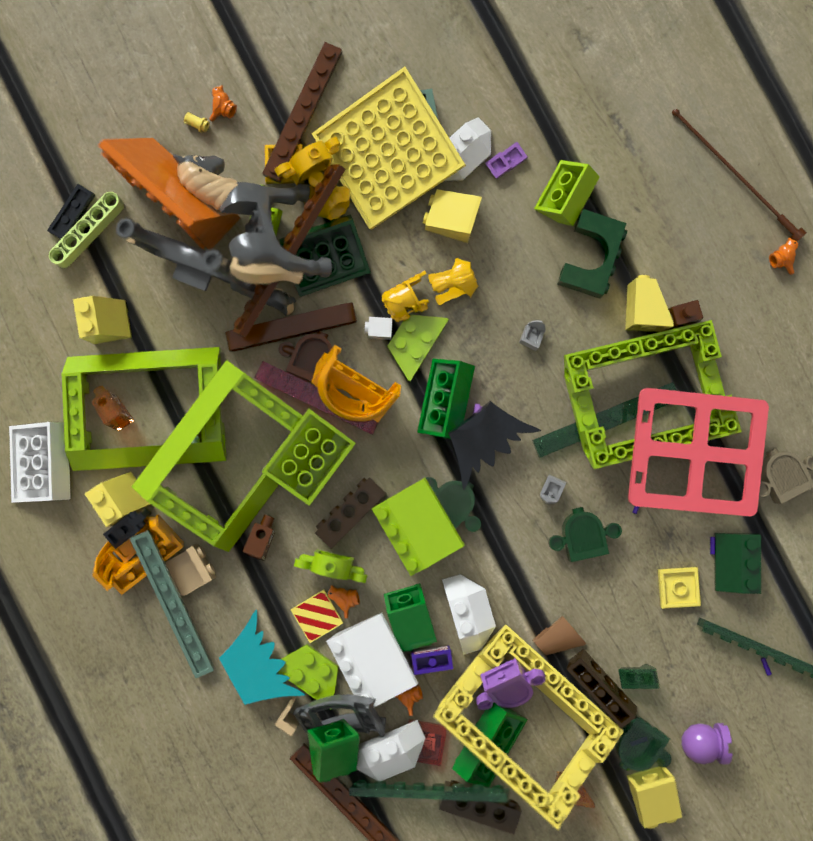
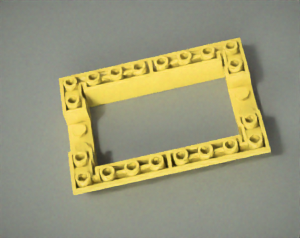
(601, 729)

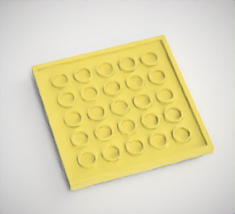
(390, 148)

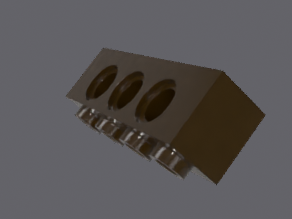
(332, 537)
(602, 688)
(505, 822)

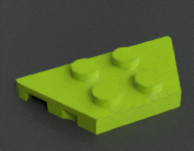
(414, 341)
(311, 672)

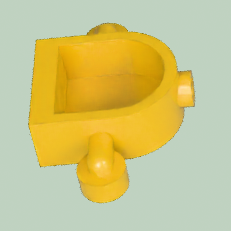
(308, 160)

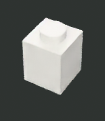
(379, 328)

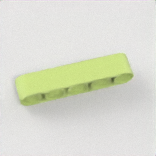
(77, 231)

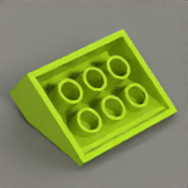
(308, 457)
(418, 527)

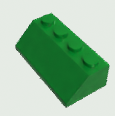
(445, 397)
(499, 726)

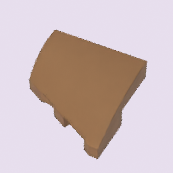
(558, 638)

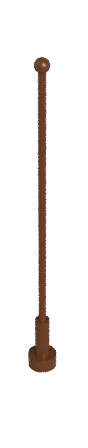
(796, 233)

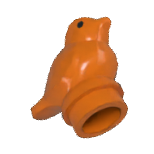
(222, 104)
(784, 256)
(344, 598)
(409, 697)

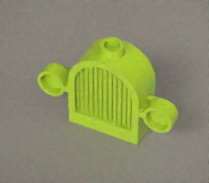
(331, 566)

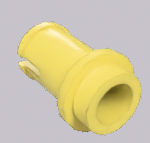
(196, 122)

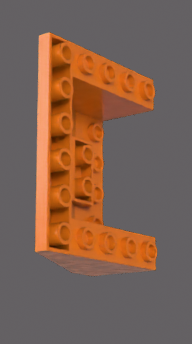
(151, 166)

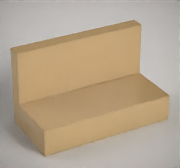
(286, 720)

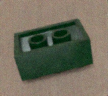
(738, 563)

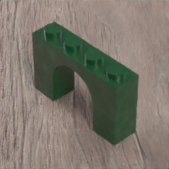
(610, 234)

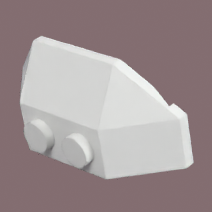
(473, 146)
(470, 612)
(391, 754)

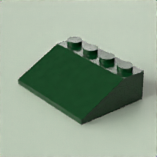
(340, 244)

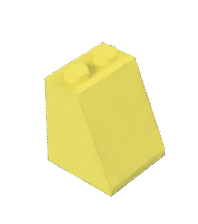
(452, 214)
(646, 306)
(101, 319)
(116, 499)
(655, 796)

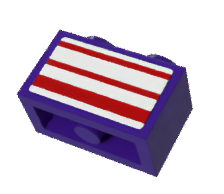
(432, 660)

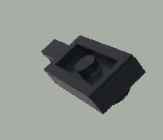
(126, 527)

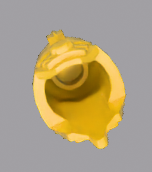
(403, 298)

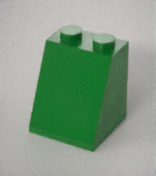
(410, 618)
(333, 750)

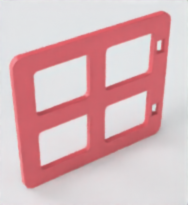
(699, 452)

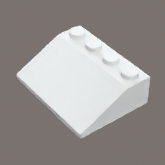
(39, 462)
(372, 660)

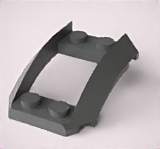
(362, 720)

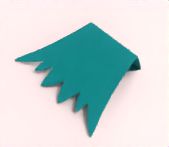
(252, 669)

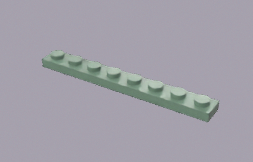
(172, 603)

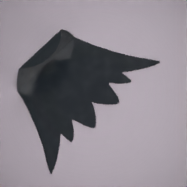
(482, 434)

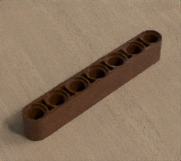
(293, 326)

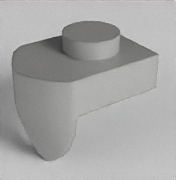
(533, 334)
(552, 490)

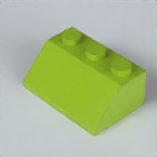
(567, 192)

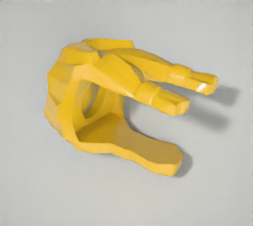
(337, 201)
(459, 280)

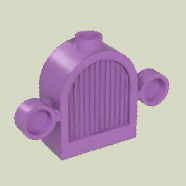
(508, 685)

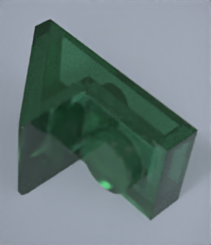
(639, 677)

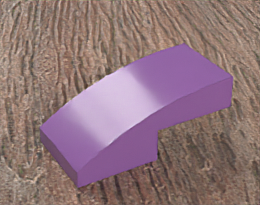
(507, 160)

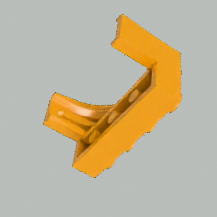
(339, 376)
(126, 574)

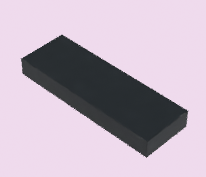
(71, 211)

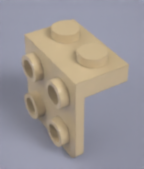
(190, 570)

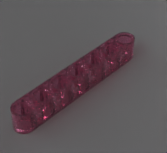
(304, 392)

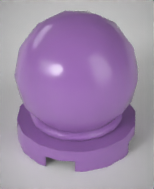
(706, 744)

